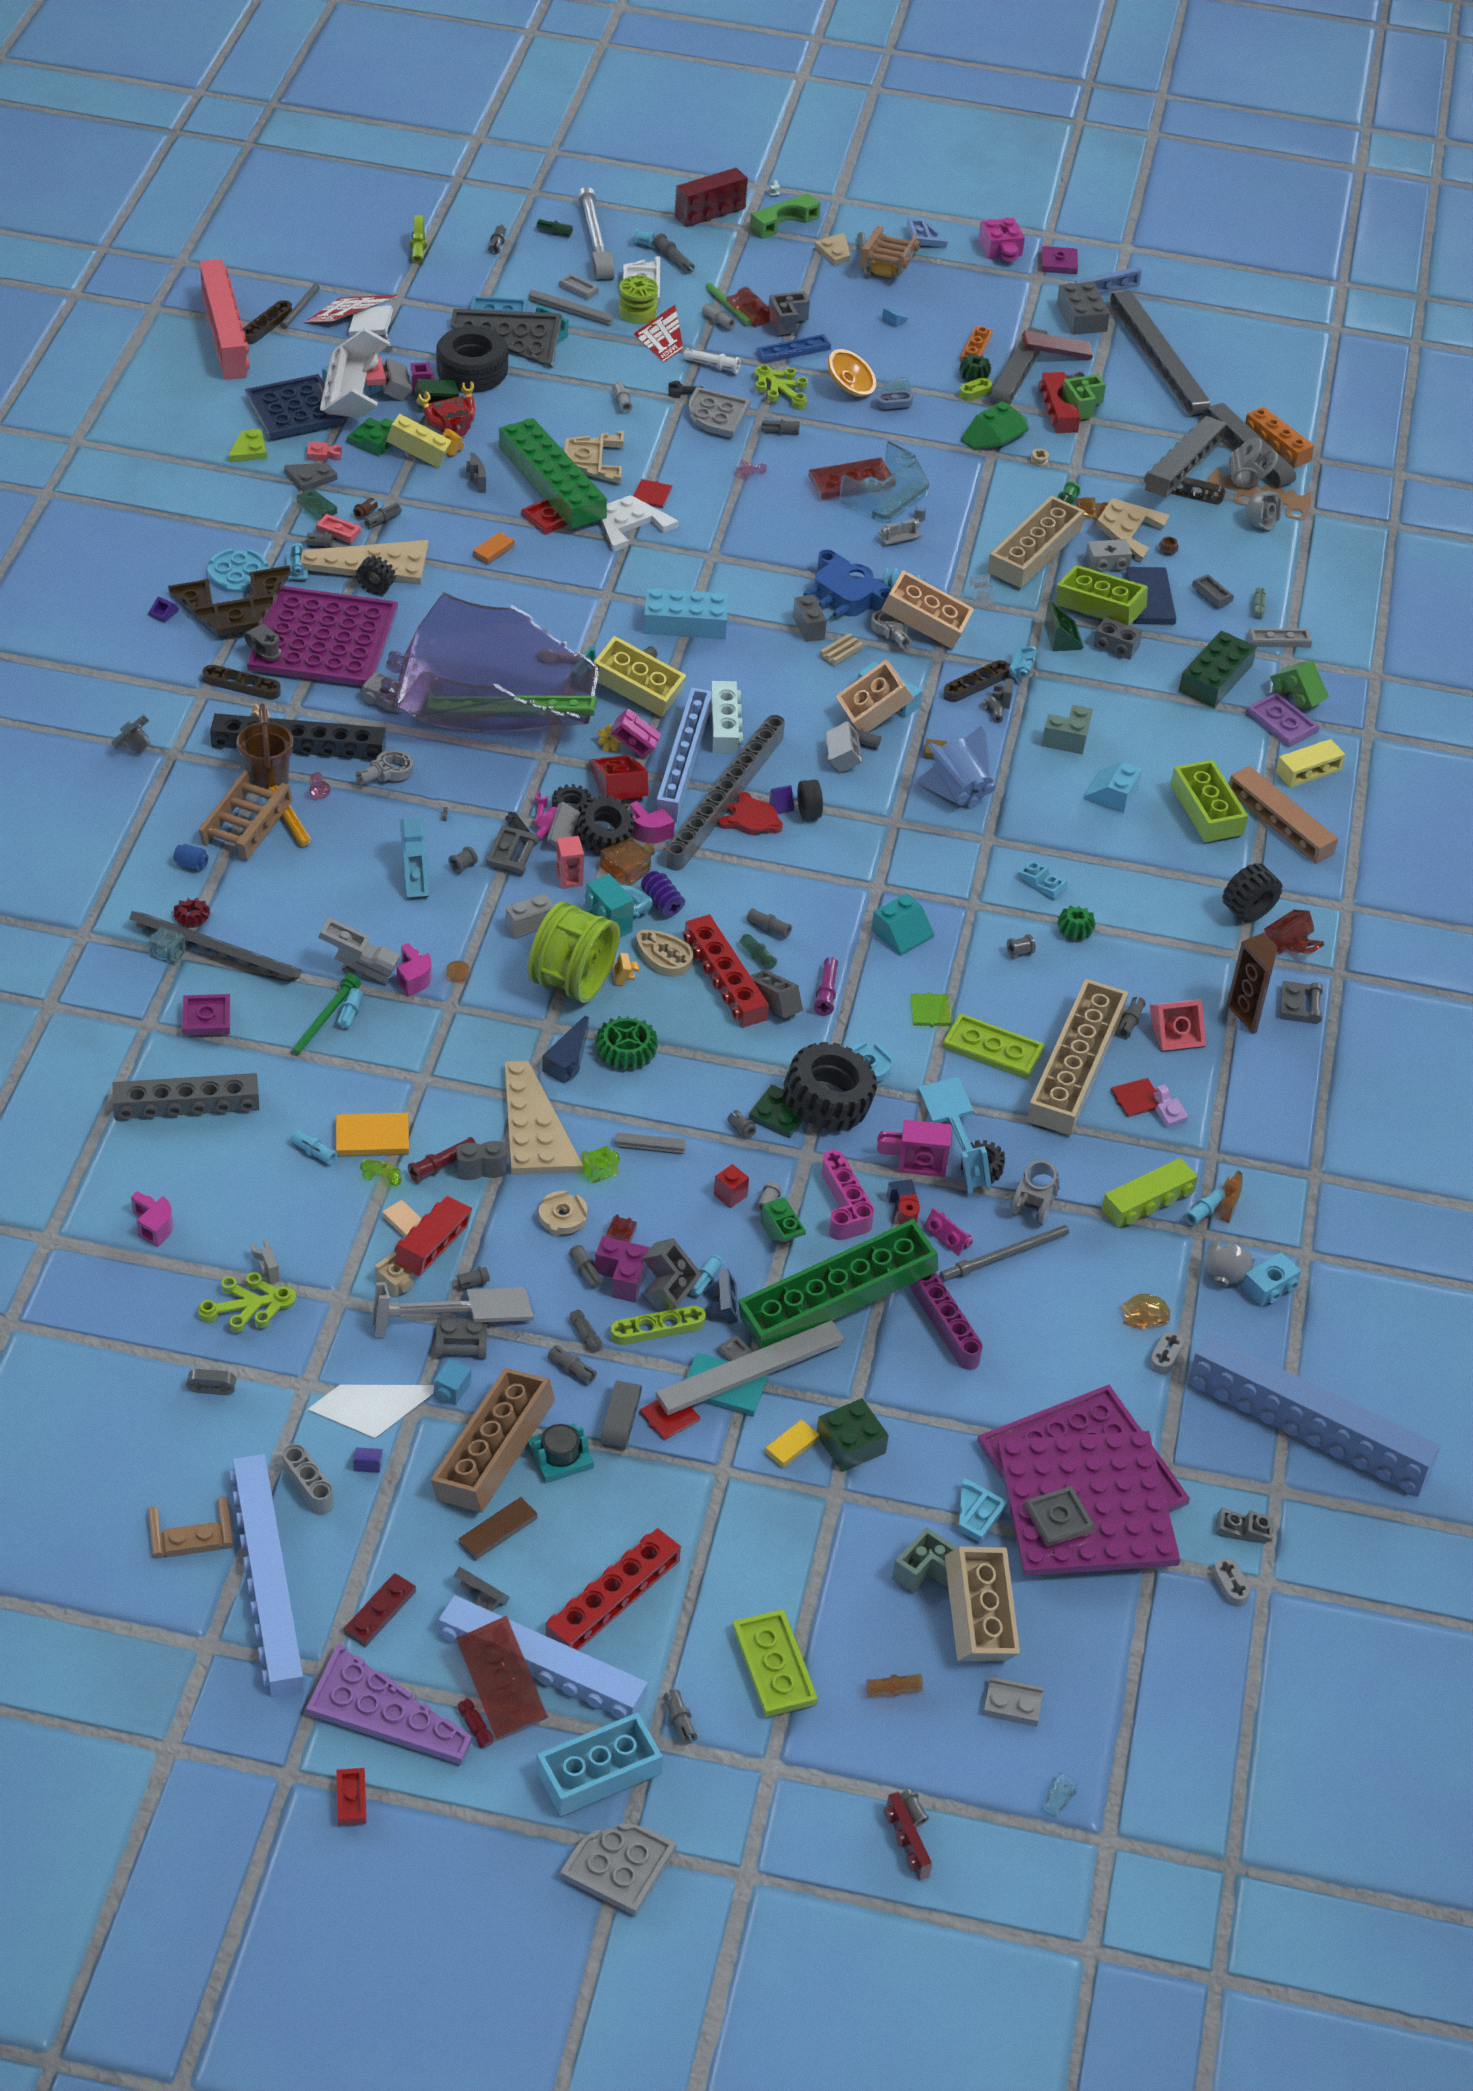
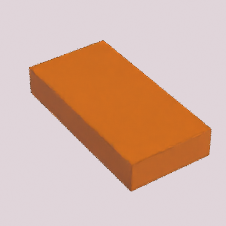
(493, 547)

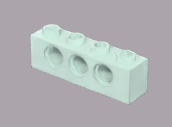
(725, 716)

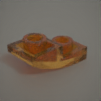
(1092, 509)
(1232, 1194)

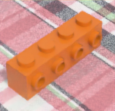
(1280, 436)

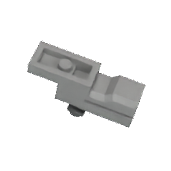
(358, 953)

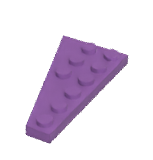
(378, 1706)

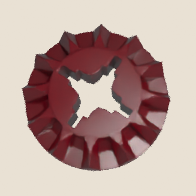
(194, 918)

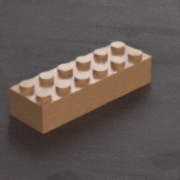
(493, 1440)

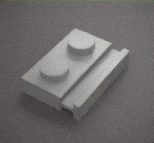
(1013, 1701)

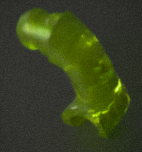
(373, 1167)

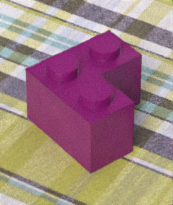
(623, 1263)

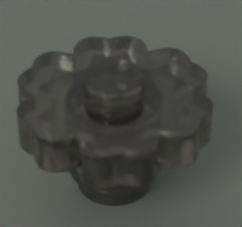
(133, 735)

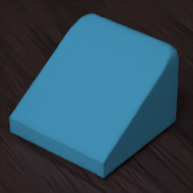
(893, 317)

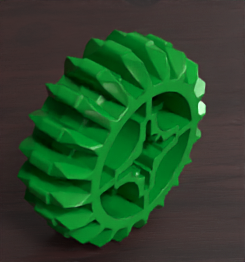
(627, 1048)

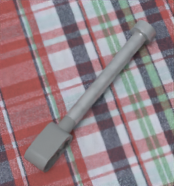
(601, 260)

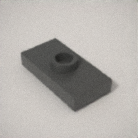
(1213, 590)

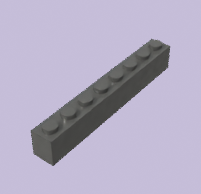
(1185, 456)

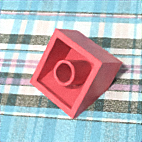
(1178, 1024)

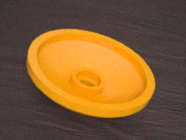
(851, 373)

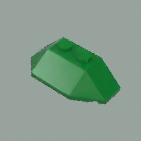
(995, 427)

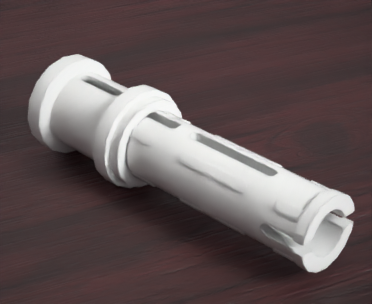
(719, 361)

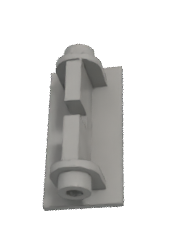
(895, 533)

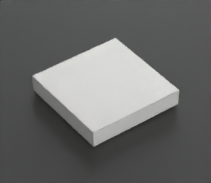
(373, 318)

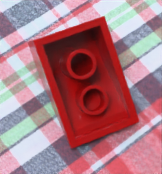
(620, 777)

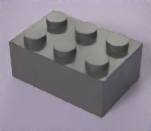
(1083, 308)

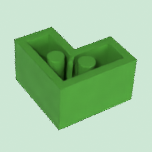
(1084, 393)
(1303, 682)

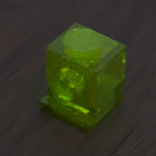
(600, 1163)

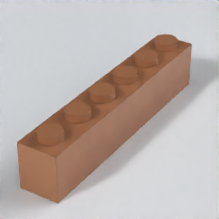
(1283, 815)

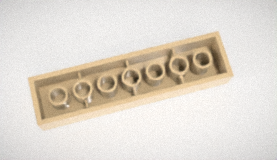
(1077, 1057)

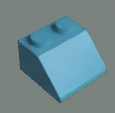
(1115, 786)

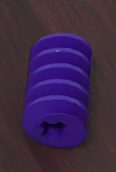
(663, 893)

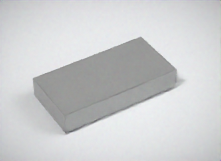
(579, 286)
(563, 823)

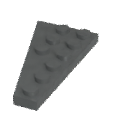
(526, 333)

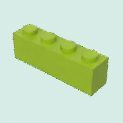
(1149, 1193)

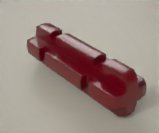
(475, 1723)

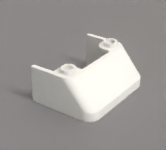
(348, 372)

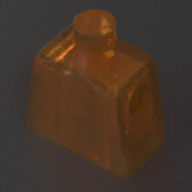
(627, 861)

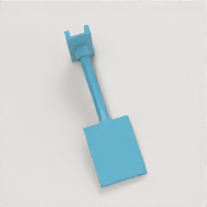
(949, 1102)

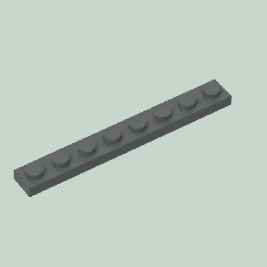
(223, 948)

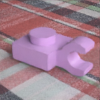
(1169, 1110)

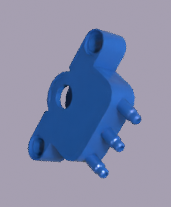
(844, 592)

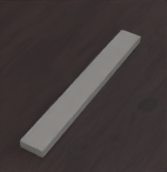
(749, 1367)

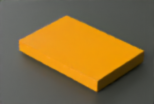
(372, 1134)

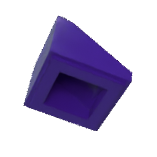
(163, 609)
(782, 799)
(367, 1459)

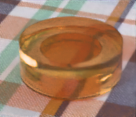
(457, 971)

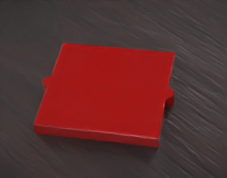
(653, 493)
(1135, 1097)
(670, 1424)

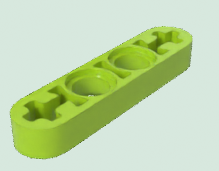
(659, 1329)

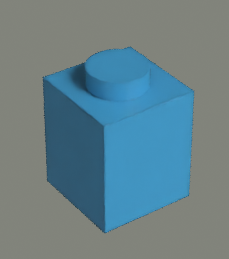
(452, 1381)

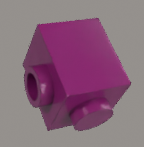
(420, 371)

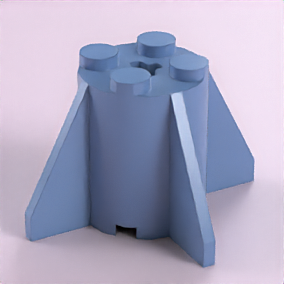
(961, 770)

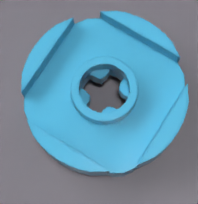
(878, 1056)

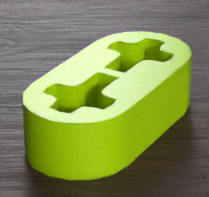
(975, 389)

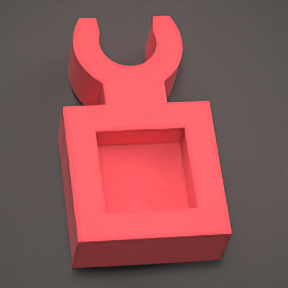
(321, 451)

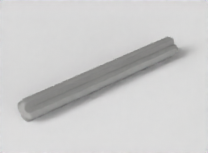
(571, 307)

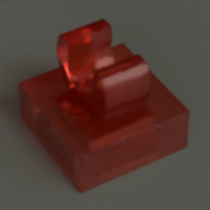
(622, 1229)

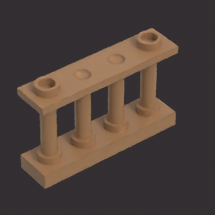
(888, 249)
(256, 829)

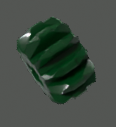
(974, 367)

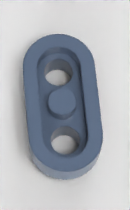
(894, 399)

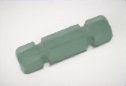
(1259, 602)

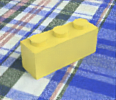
(418, 440)
(1310, 763)

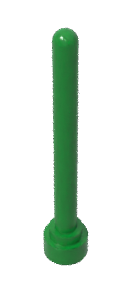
(348, 982)

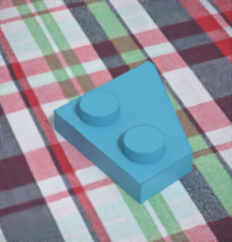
(978, 1510)

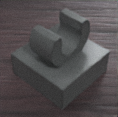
(1004, 693)

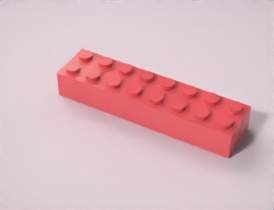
(224, 319)

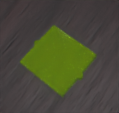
(930, 1010)

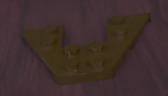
(233, 615)

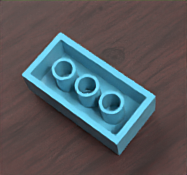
(686, 613)
(599, 1764)

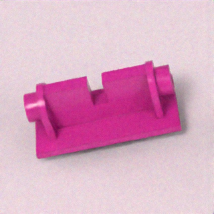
(947, 1231)

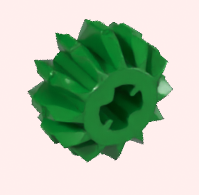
(1076, 923)

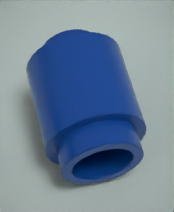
(190, 856)

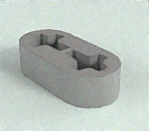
(1170, 1354)
(1228, 1583)

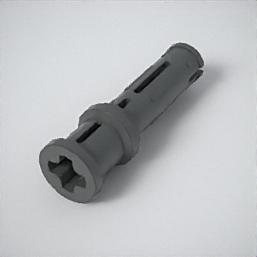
(669, 249)

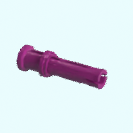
(825, 992)

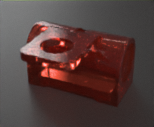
(751, 306)
(1292, 933)

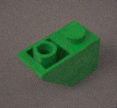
(781, 1221)

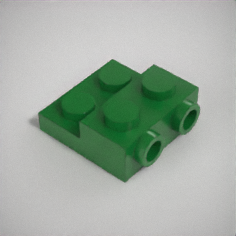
(371, 436)

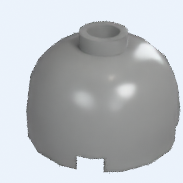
(1264, 509)
(1227, 1264)

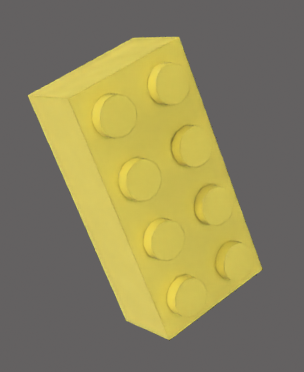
(639, 676)

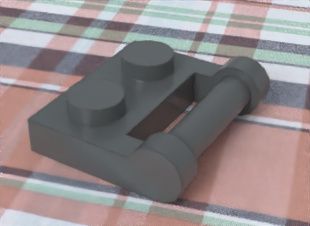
(506, 846)
(1294, 1002)
(467, 1335)

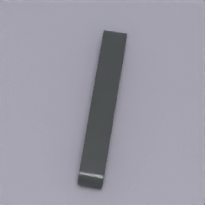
(1015, 372)
(1239, 432)

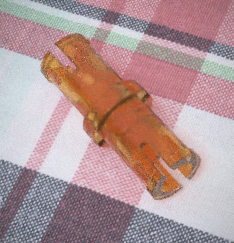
(894, 1685)

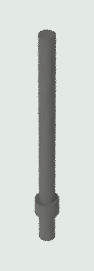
(964, 1267)

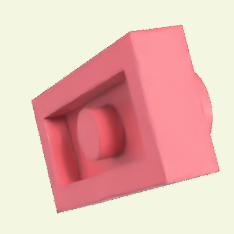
(338, 528)

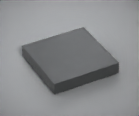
(1059, 1516)

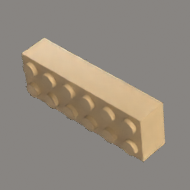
(1035, 541)

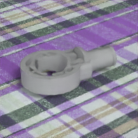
(890, 626)
(383, 771)

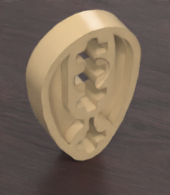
(651, 942)

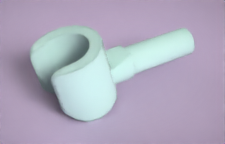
(774, 189)

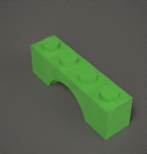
(801, 208)

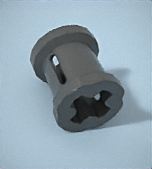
(463, 859)
(1021, 946)

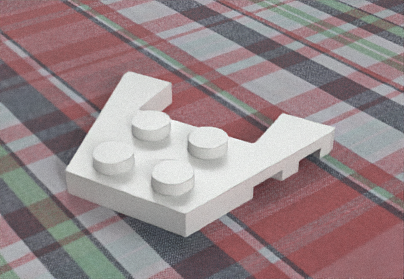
(629, 514)

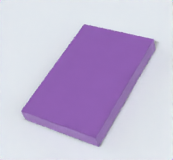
(1282, 719)

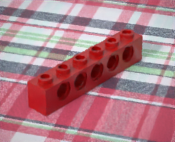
(726, 971)
(664, 1556)

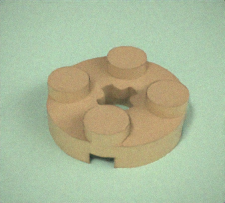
(562, 1224)

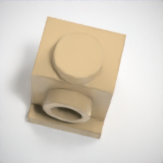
(396, 1277)

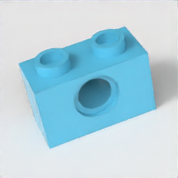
(1271, 1279)

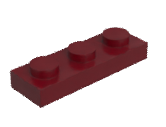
(380, 1609)
(907, 1836)

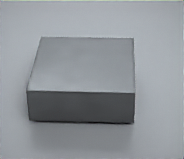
(733, 1349)

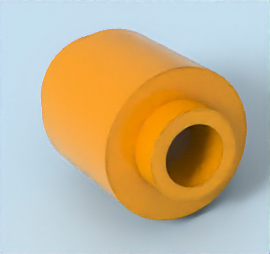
(883, 269)

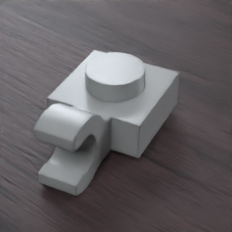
(268, 1264)

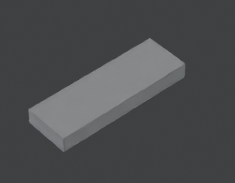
(1279, 637)

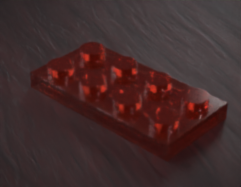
(828, 479)
(502, 1678)

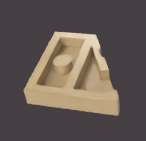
(834, 249)

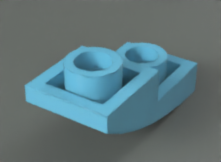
(1040, 879)

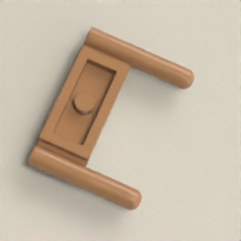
(191, 1538)

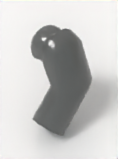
(992, 702)

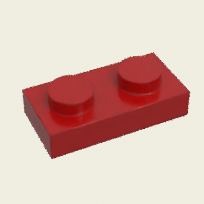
(351, 1796)

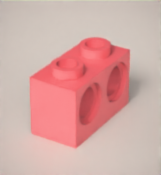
(569, 862)

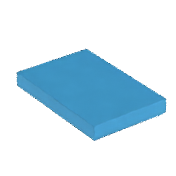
(499, 304)

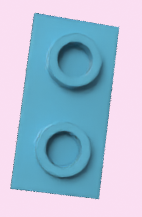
(296, 567)
(1022, 662)

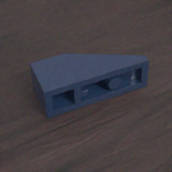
(565, 1056)

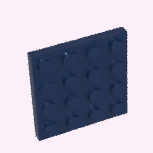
(291, 406)

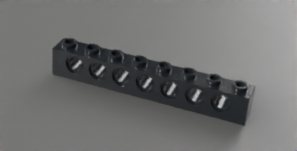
(308, 736)

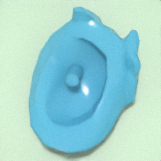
(642, 901)

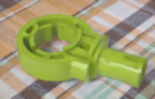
(418, 240)

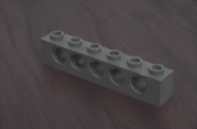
(185, 1096)

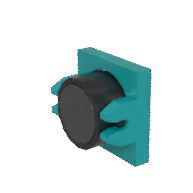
(558, 1451)

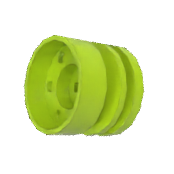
(638, 299)

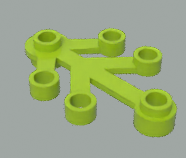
(765, 373)
(249, 1302)

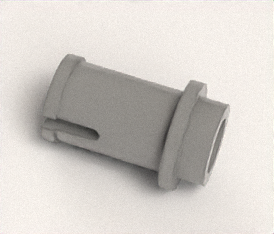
(771, 1192)

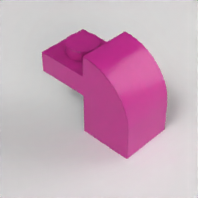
(651, 827)
(415, 972)
(155, 1218)

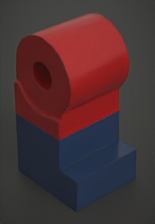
(906, 1200)

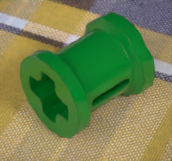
(1072, 495)

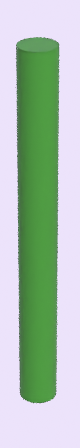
(722, 298)

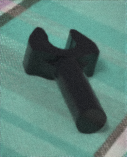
(676, 389)

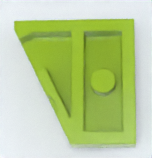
(248, 446)

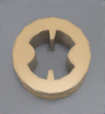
(1036, 454)

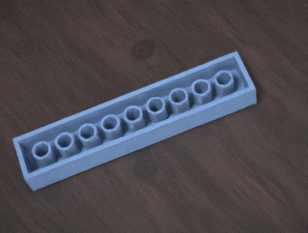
(1313, 1415)

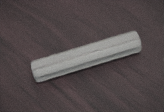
(650, 1142)

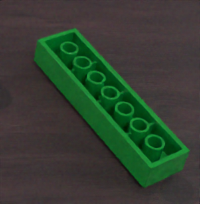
(552, 473)
(839, 1284)

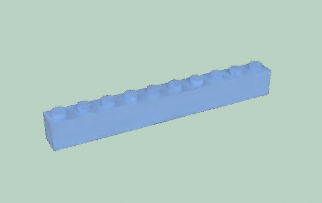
(268, 1576)

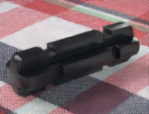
(515, 822)

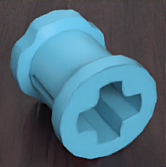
(644, 237)

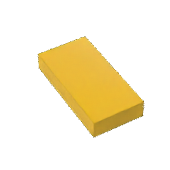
(792, 1443)

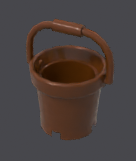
(266, 751)

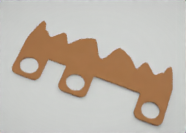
(1291, 498)

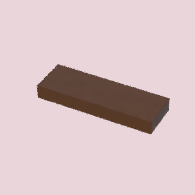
(498, 1528)

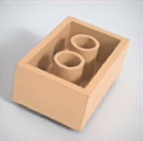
(875, 697)

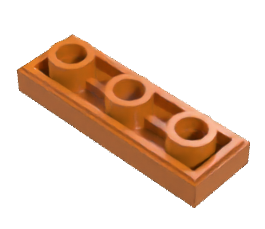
(977, 342)

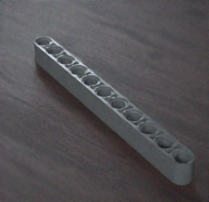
(1159, 352)
(725, 792)

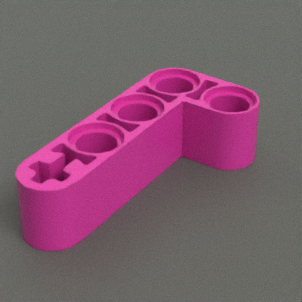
(855, 1209)

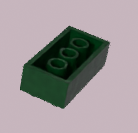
(1217, 669)

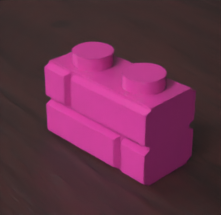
(635, 733)

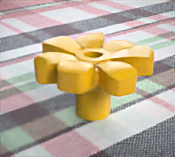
(608, 740)

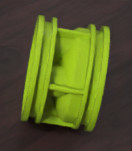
(573, 951)

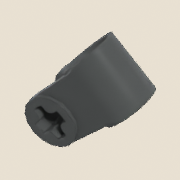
(263, 642)

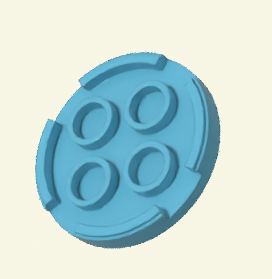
(231, 569)

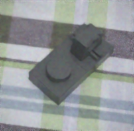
(489, 1596)

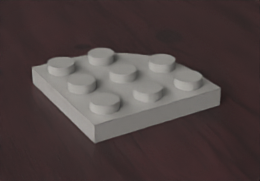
(717, 411)
(619, 1864)

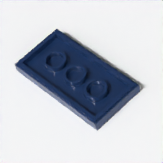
(1159, 597)

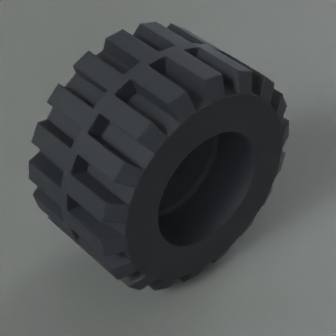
(605, 810)
(1252, 892)

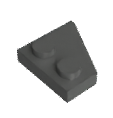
(310, 475)

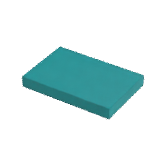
(740, 1399)

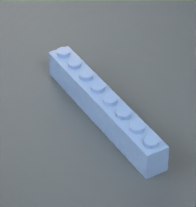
(684, 752)
(554, 1662)

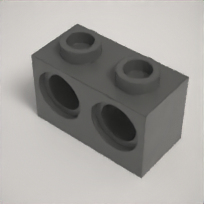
(1117, 638)

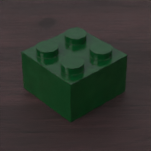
(852, 1435)

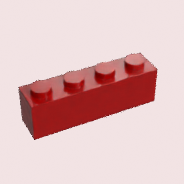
(432, 1235)

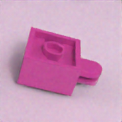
(1002, 242)
(921, 1147)

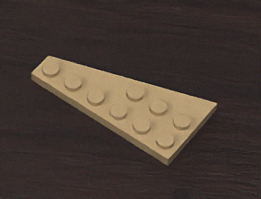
(405, 557)
(535, 1132)

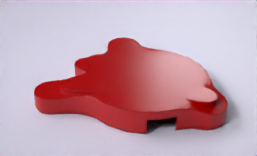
(751, 816)

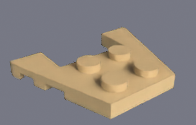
(588, 451)
(1122, 521)

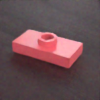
(376, 375)

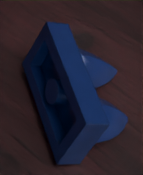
(727, 1305)

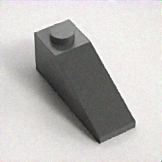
(780, 993)

